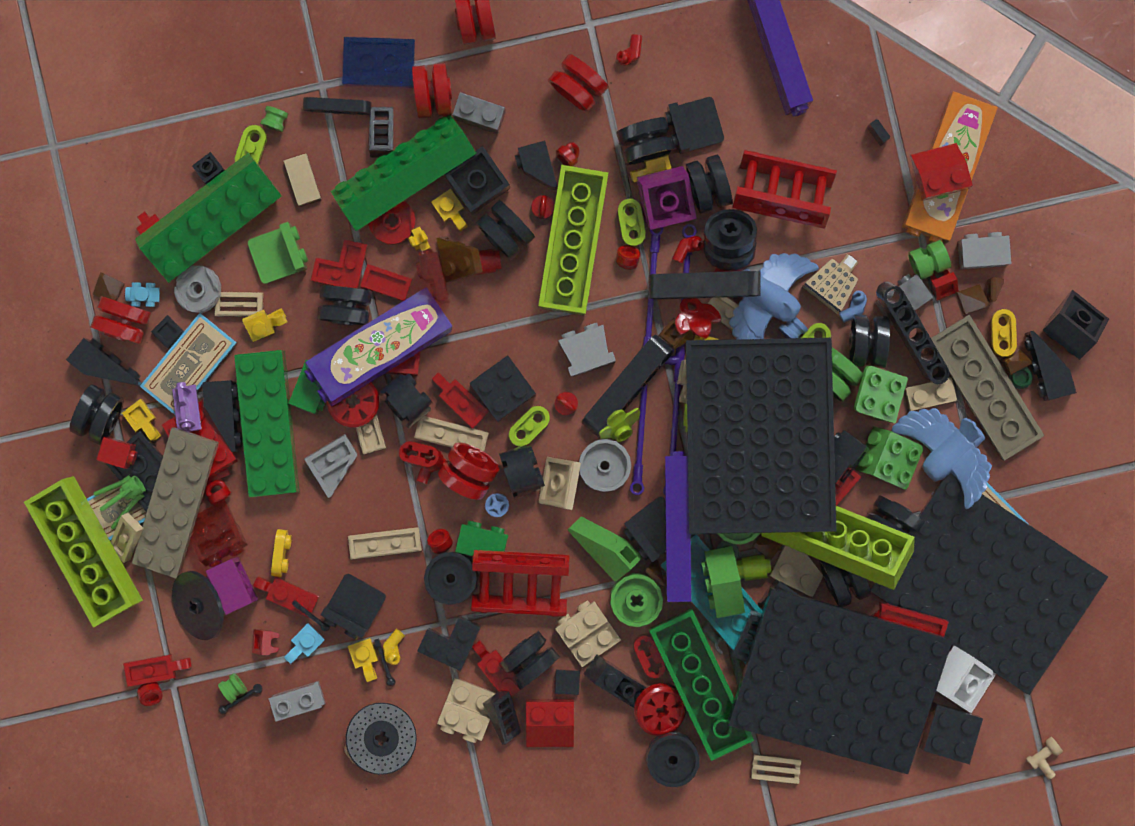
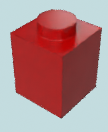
(117, 452)

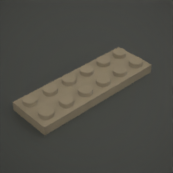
(987, 388)
(175, 502)

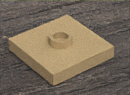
(560, 483)

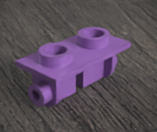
(186, 407)

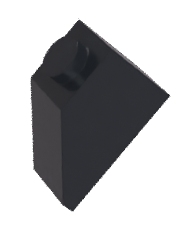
(537, 163)

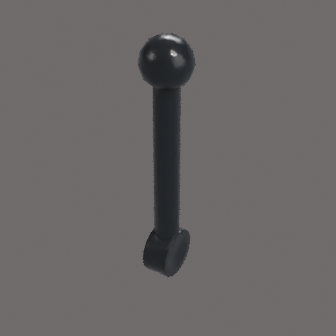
(324, 626)
(390, 680)
(257, 688)

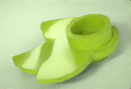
(620, 425)

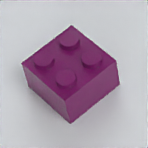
(666, 197)
(232, 585)

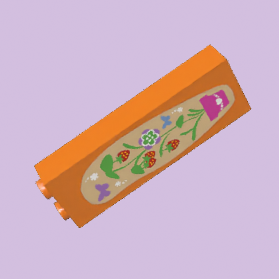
(968, 125)

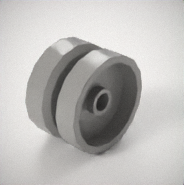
(613, 476)

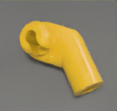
(390, 647)

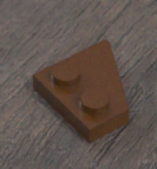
(458, 259)

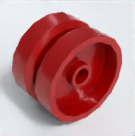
(473, 16)
(578, 83)
(432, 90)
(120, 320)
(468, 471)

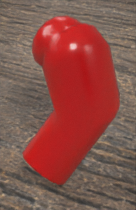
(632, 53)
(686, 246)

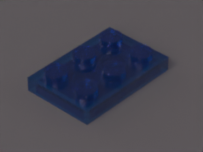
(378, 62)

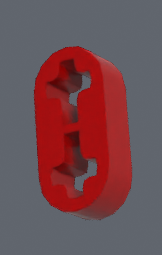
(420, 460)
(644, 659)

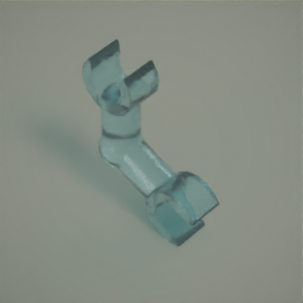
(712, 635)

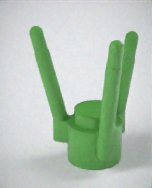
(131, 489)

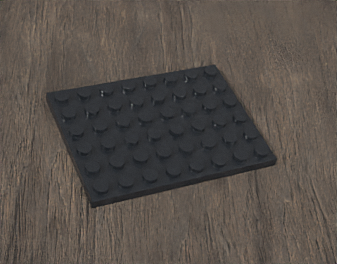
(760, 436)
(996, 582)
(839, 681)

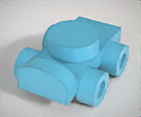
(138, 294)

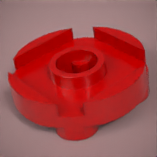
(402, 229)

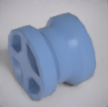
(793, 329)
(493, 506)

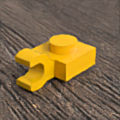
(652, 166)
(449, 208)
(419, 239)
(261, 325)
(140, 418)
(363, 655)

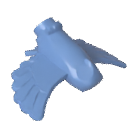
(775, 301)
(951, 450)

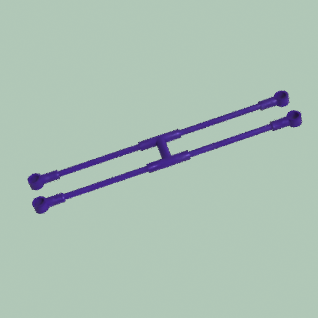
(673, 360)

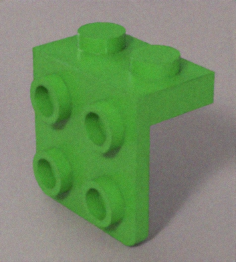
(278, 253)
(880, 394)
(890, 457)

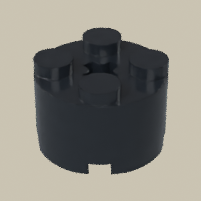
(406, 400)
(520, 471)

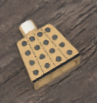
(833, 283)

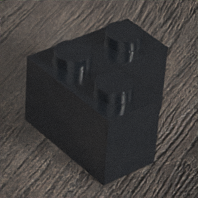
(848, 454)
(452, 649)

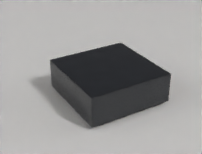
(878, 132)
(167, 331)
(567, 682)

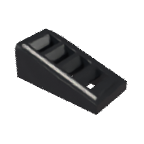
(381, 146)
(753, 616)
(502, 699)

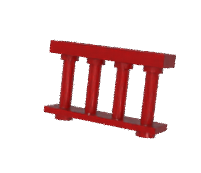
(782, 207)
(523, 563)

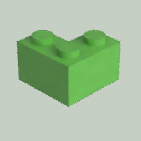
(723, 582)

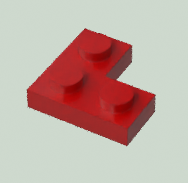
(346, 271)

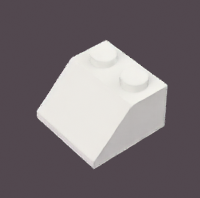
(964, 679)

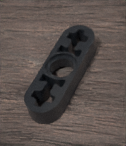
(337, 106)

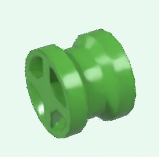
(274, 118)
(232, 687)

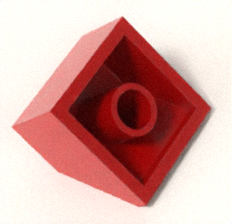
(941, 171)
(549, 722)

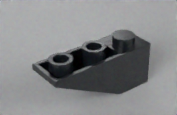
(94, 362)
(1053, 375)
(221, 406)
(614, 680)

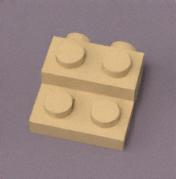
(587, 632)
(465, 710)

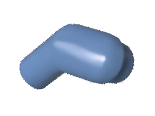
(856, 307)

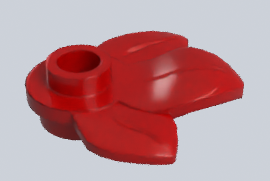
(696, 320)

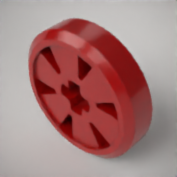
(361, 413)
(656, 697)

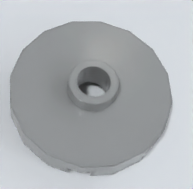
(187, 286)

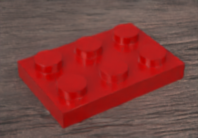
(224, 456)

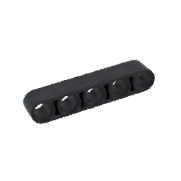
(705, 285)
(905, 325)
(628, 383)

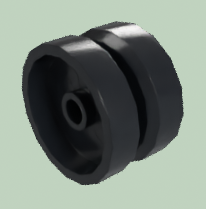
(645, 140)
(711, 183)
(507, 228)
(730, 239)
(344, 307)
(869, 340)
(96, 414)
(895, 515)
(839, 581)
(438, 584)
(529, 660)
(685, 764)

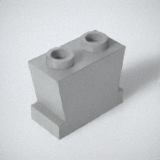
(586, 349)
(297, 701)

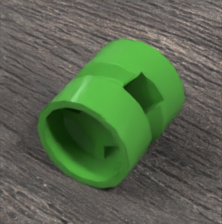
(930, 259)

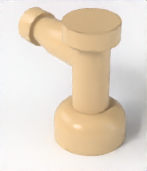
(1038, 759)

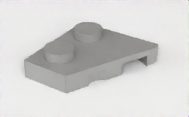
(331, 463)

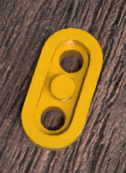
(1003, 333)
(279, 563)

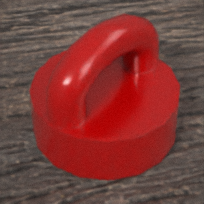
(566, 156)
(543, 207)
(627, 257)
(566, 403)
(218, 496)
(440, 541)
(149, 694)

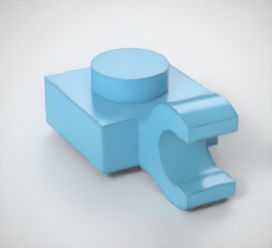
(306, 642)

